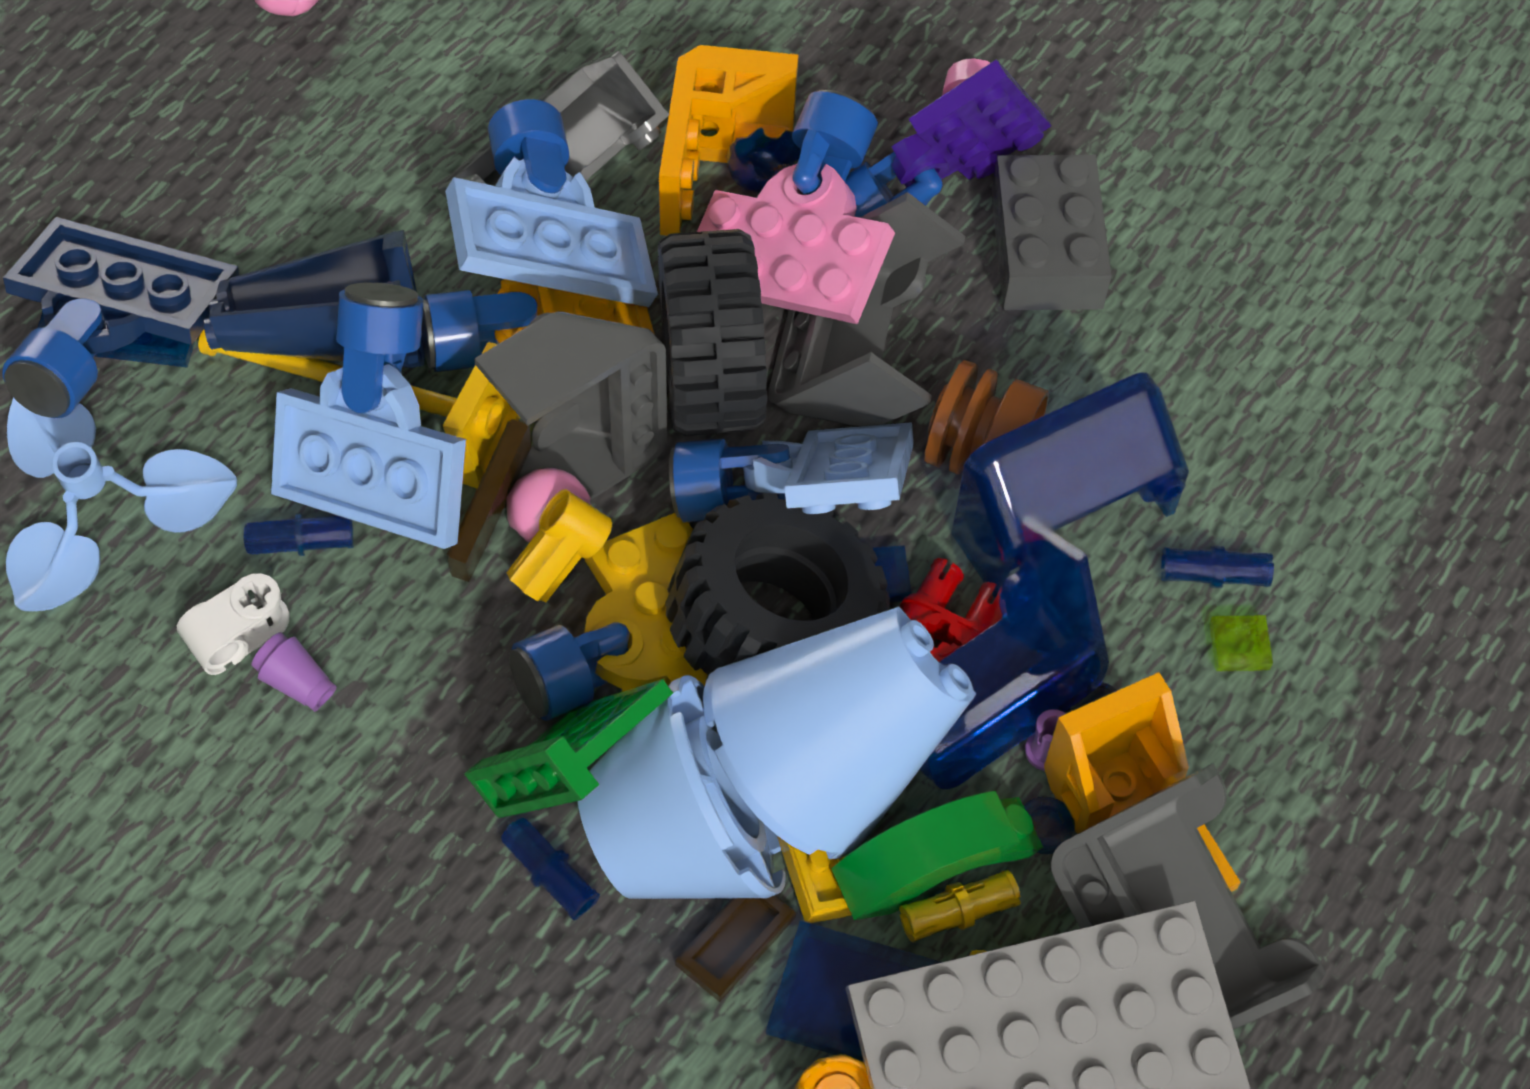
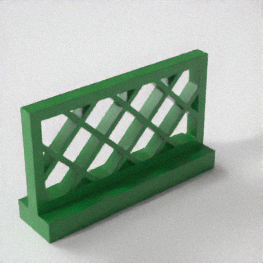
(556, 763)

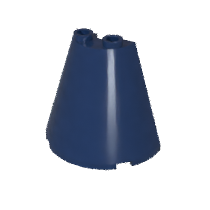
(295, 303)

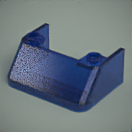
(1066, 470)
(1031, 661)

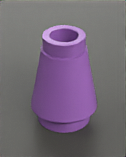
(291, 670)

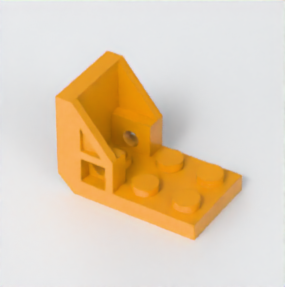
(723, 93)
(1119, 755)

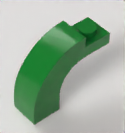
(932, 849)

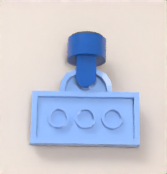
(543, 221)
(363, 439)
(826, 470)

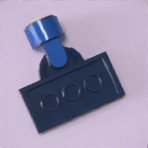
(96, 298)

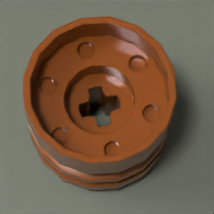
(972, 417)

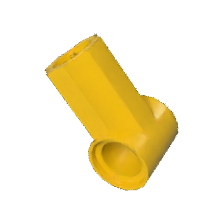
(566, 533)

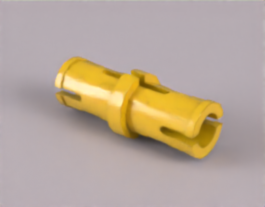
(960, 905)

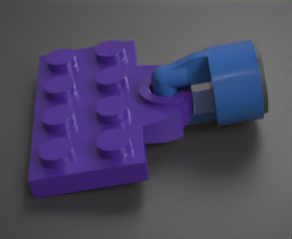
(959, 132)

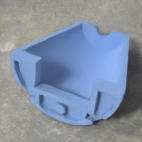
(833, 727)

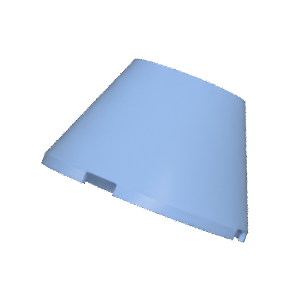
(671, 817)

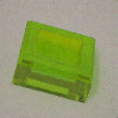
(1241, 643)

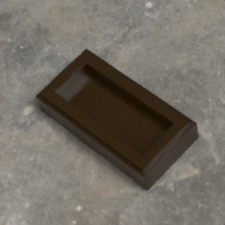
(734, 942)

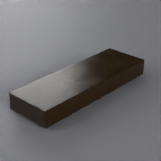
(489, 500)

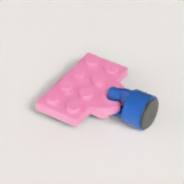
(803, 221)

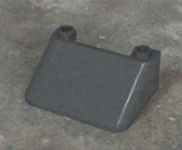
(601, 111)
(1158, 860)

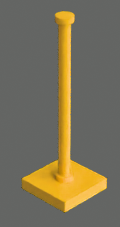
(475, 415)

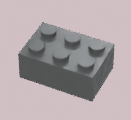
(1050, 232)

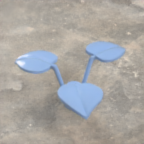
(55, 564)

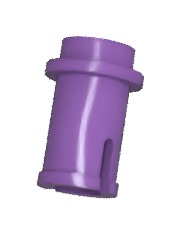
(1039, 742)

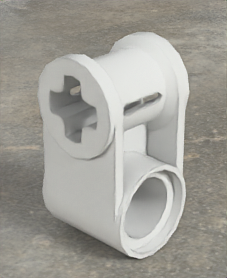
(231, 624)

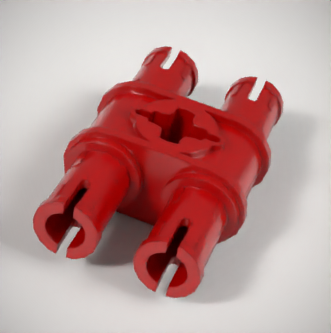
(929, 609)

